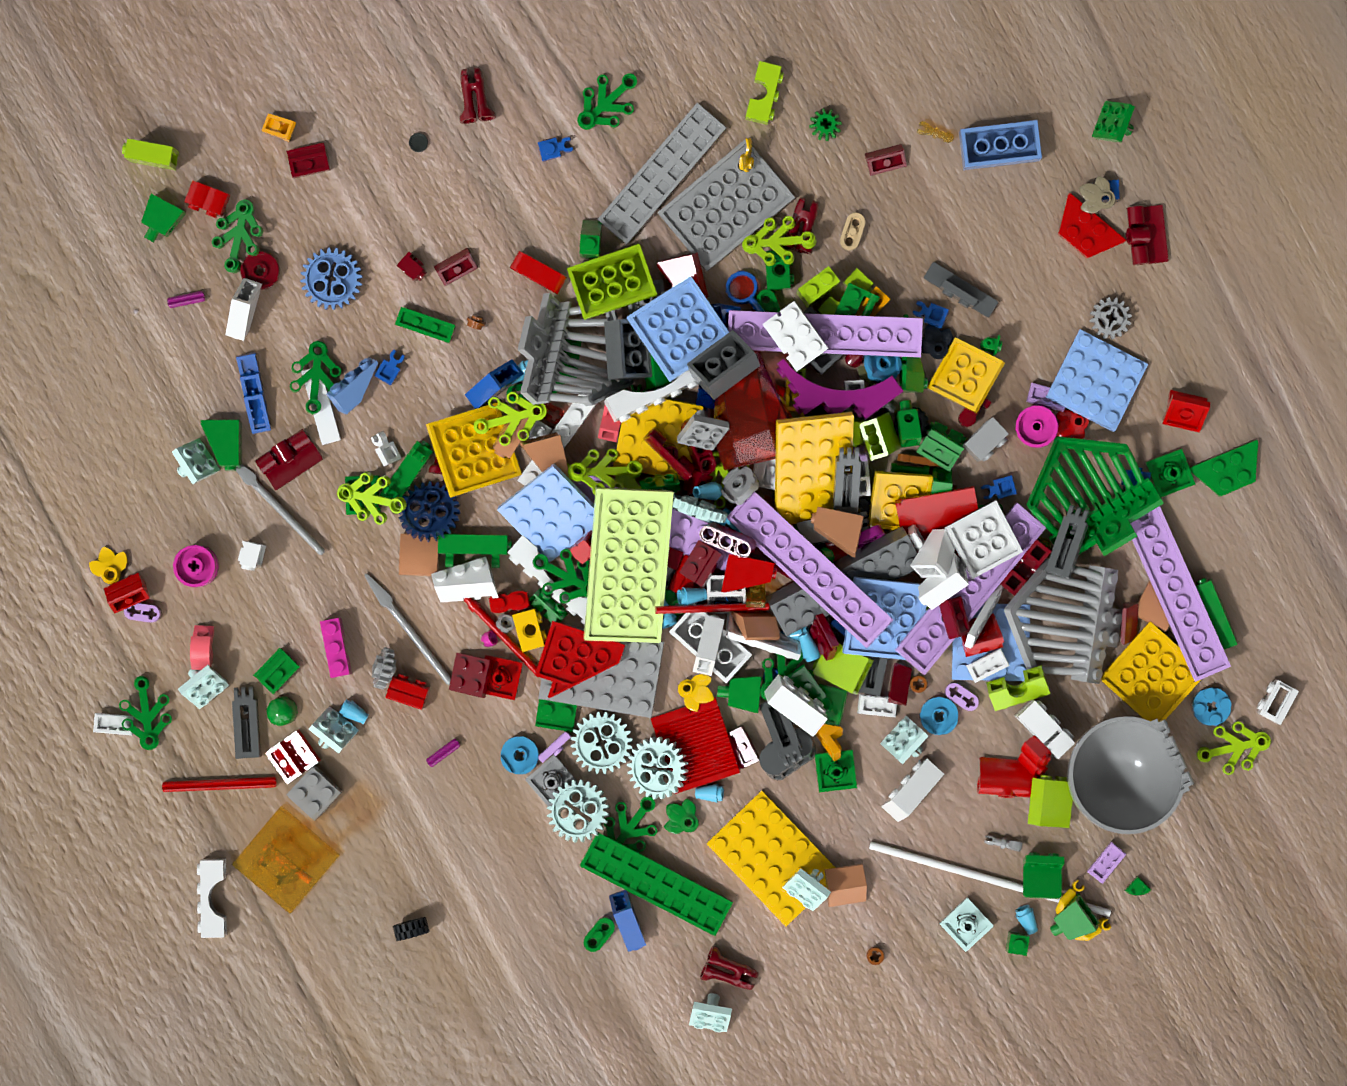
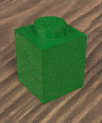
(1017, 943)

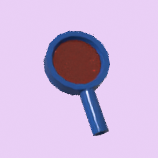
(743, 289)

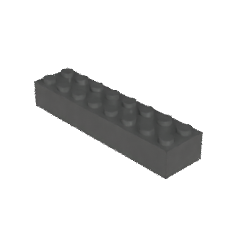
(881, 559)

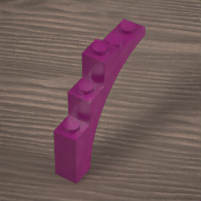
(836, 401)

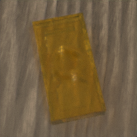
(755, 596)

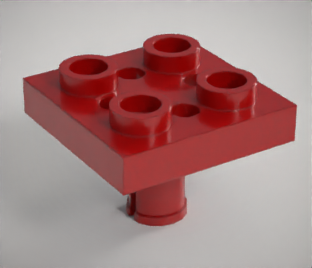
(500, 677)

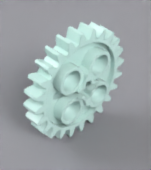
(703, 510)
(585, 748)
(658, 750)
(587, 797)

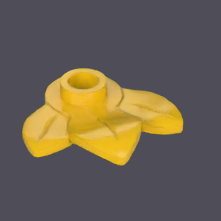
(746, 161)
(109, 562)
(698, 693)

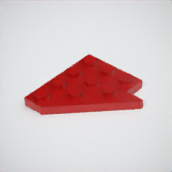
(572, 660)

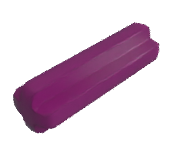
(186, 299)
(443, 752)

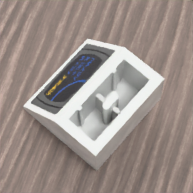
(715, 596)

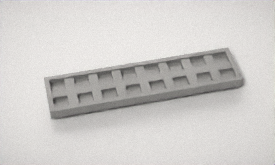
(661, 173)

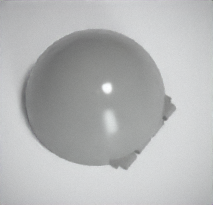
(1127, 774)

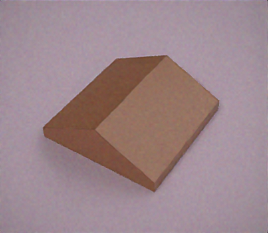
(757, 625)
(846, 885)

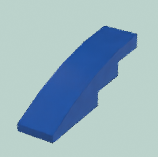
(253, 392)

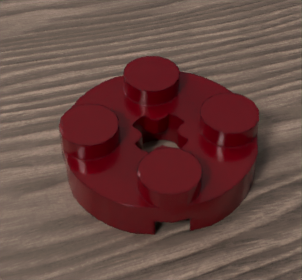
(266, 261)

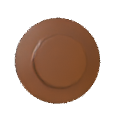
(475, 322)

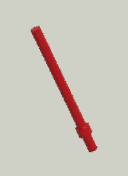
(474, 606)
(708, 608)

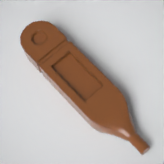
(915, 460)

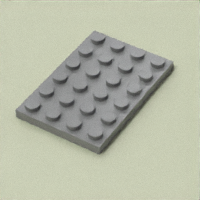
(725, 206)
(622, 688)

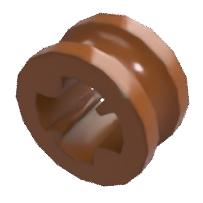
(921, 689)
(881, 957)

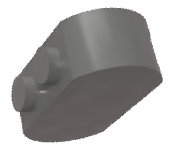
(774, 765)

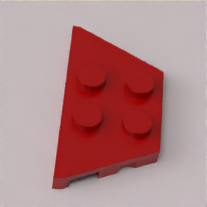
(1086, 230)

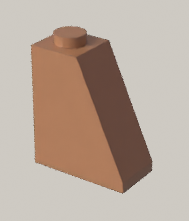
(508, 450)
(546, 451)
(839, 528)

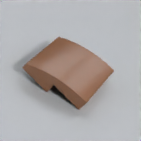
(417, 556)
(1150, 608)

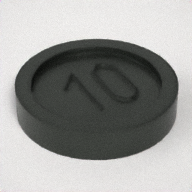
(418, 142)

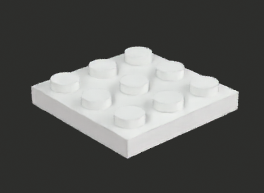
(983, 539)

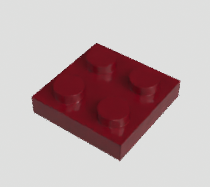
(470, 675)

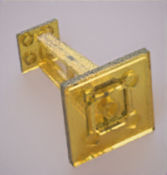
(285, 859)

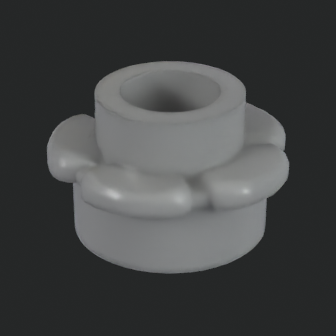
(505, 618)

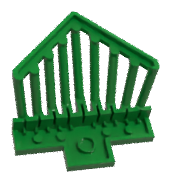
(1109, 523)

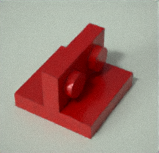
(1186, 411)
(988, 640)

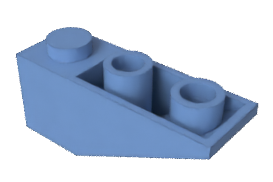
(351, 389)

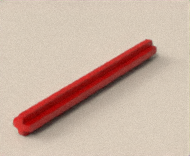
(219, 784)

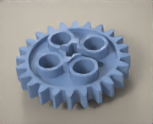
(349, 281)

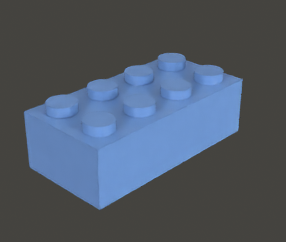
(1000, 145)

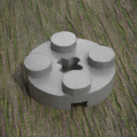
(748, 485)

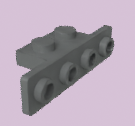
(956, 287)

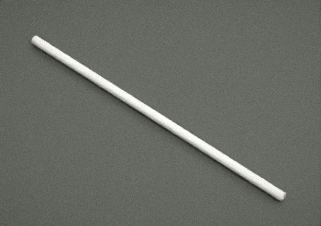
(966, 872)

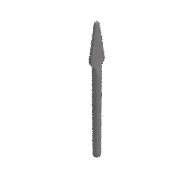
(250, 479)
(386, 601)

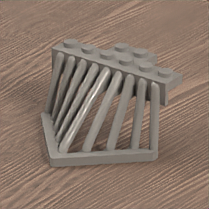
(544, 347)
(1097, 624)

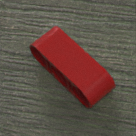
(538, 272)

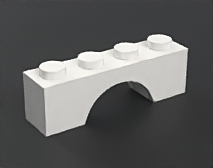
(212, 922)

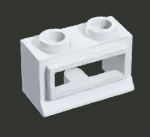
(251, 555)
(1272, 690)

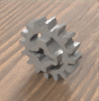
(1098, 315)
(383, 668)

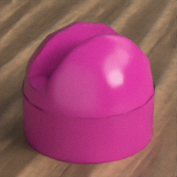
(489, 639)

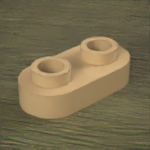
(852, 232)

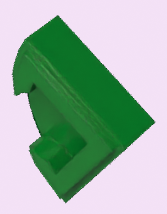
(1137, 887)

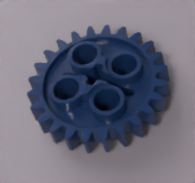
(437, 525)

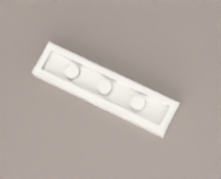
(325, 418)
(983, 617)

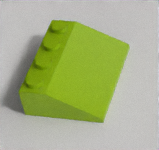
(611, 281)

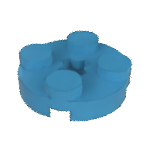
(878, 373)
(1222, 705)
(950, 715)
(530, 757)

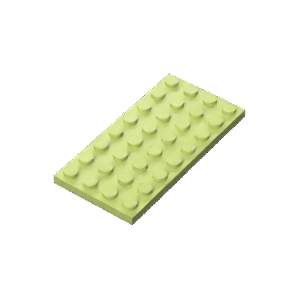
(628, 564)

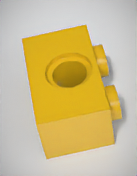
(527, 641)

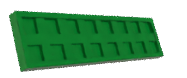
(656, 883)

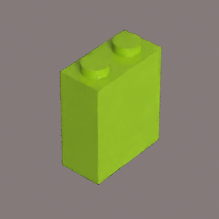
(150, 154)
(818, 287)
(880, 436)
(844, 670)
(1050, 802)

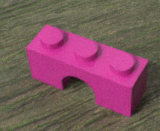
(335, 649)

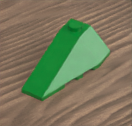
(912, 374)

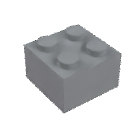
(985, 439)
(314, 793)

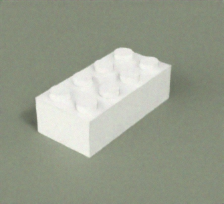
(730, 653)

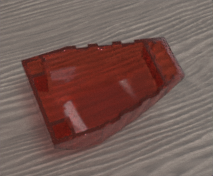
(752, 414)

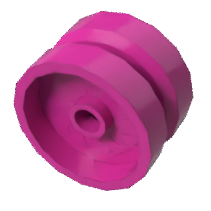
(1027, 420)
(184, 566)

